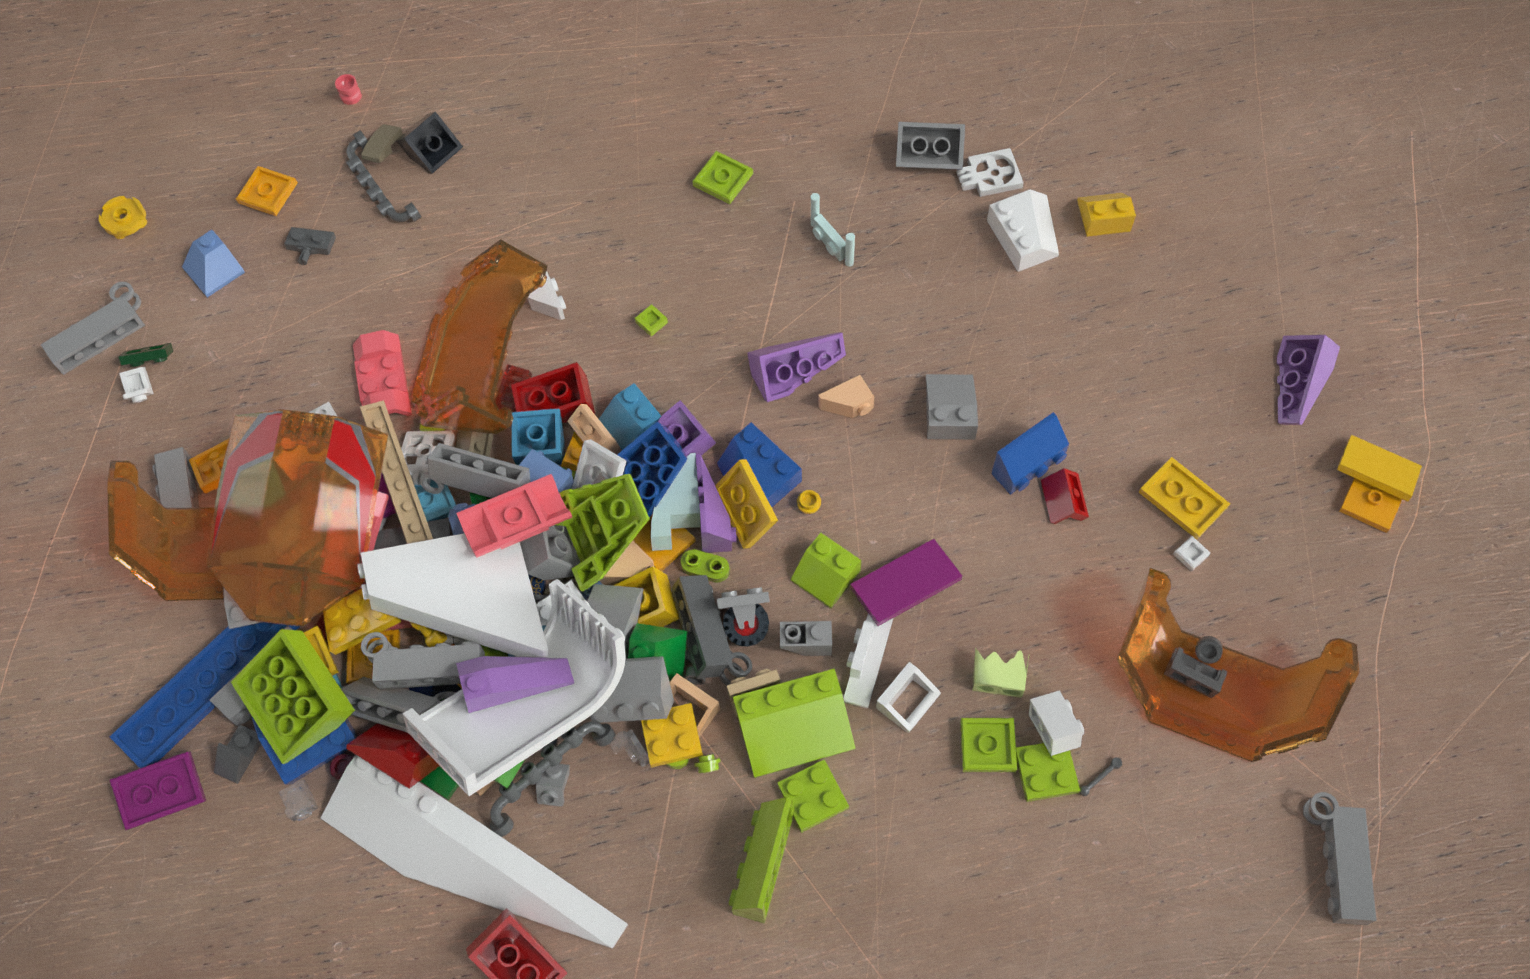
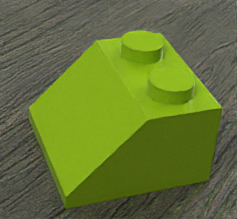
(826, 570)

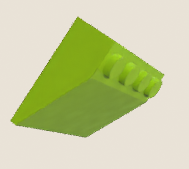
(291, 694)
(794, 723)
(762, 860)

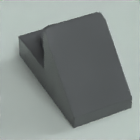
(236, 756)

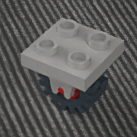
(745, 619)

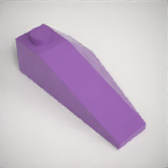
(788, 365)
(1304, 369)
(687, 430)
(714, 520)
(499, 680)

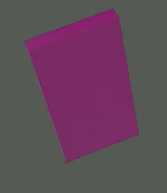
(906, 582)

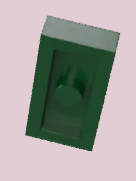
(137, 356)

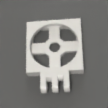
(972, 179)
(426, 437)

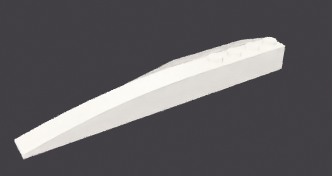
(452, 851)

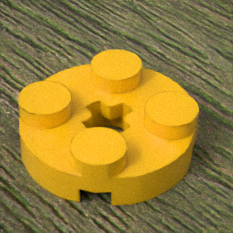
(131, 223)

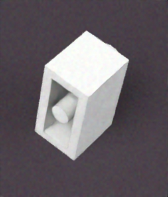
(1056, 722)

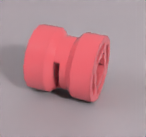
(348, 89)

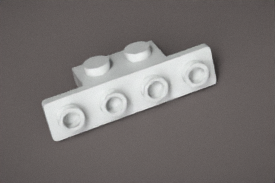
(866, 661)

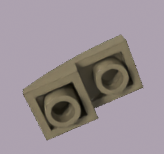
(380, 143)

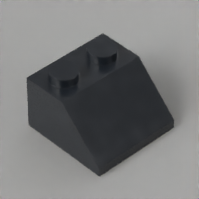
(430, 142)

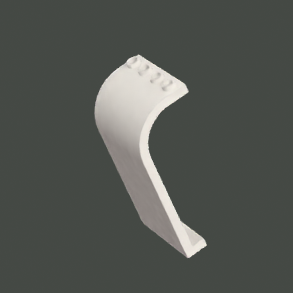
(493, 740)

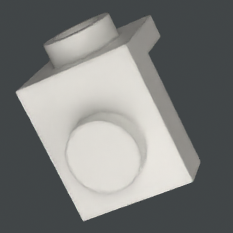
(136, 385)

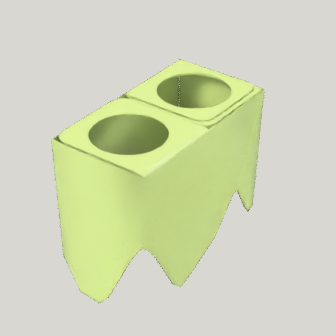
(999, 677)

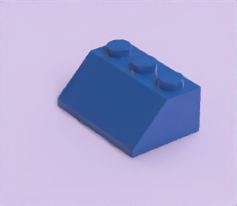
(1030, 454)

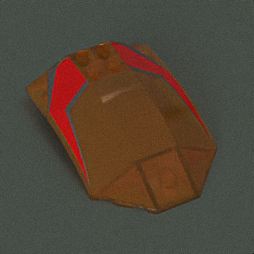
(294, 512)

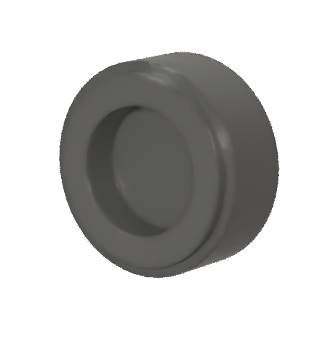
(1208, 649)

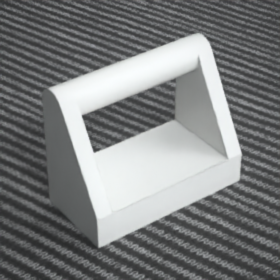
(891, 694)

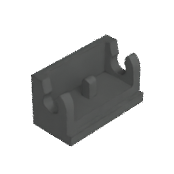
(1195, 673)

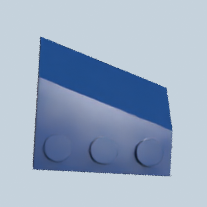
(653, 463)
(770, 465)
(313, 757)

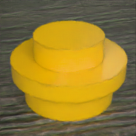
(809, 502)

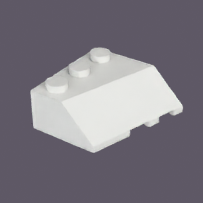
(1024, 228)

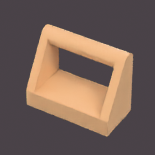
(589, 427)
(697, 697)

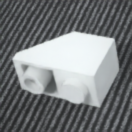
(546, 300)

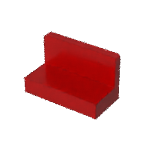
(1064, 496)

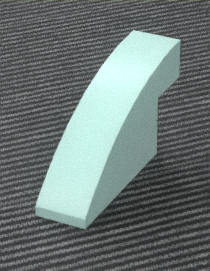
(678, 506)

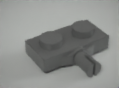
(309, 242)

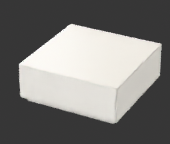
(1191, 553)

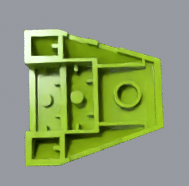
(602, 524)

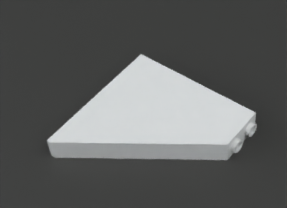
(456, 593)

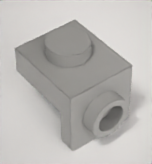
(552, 785)

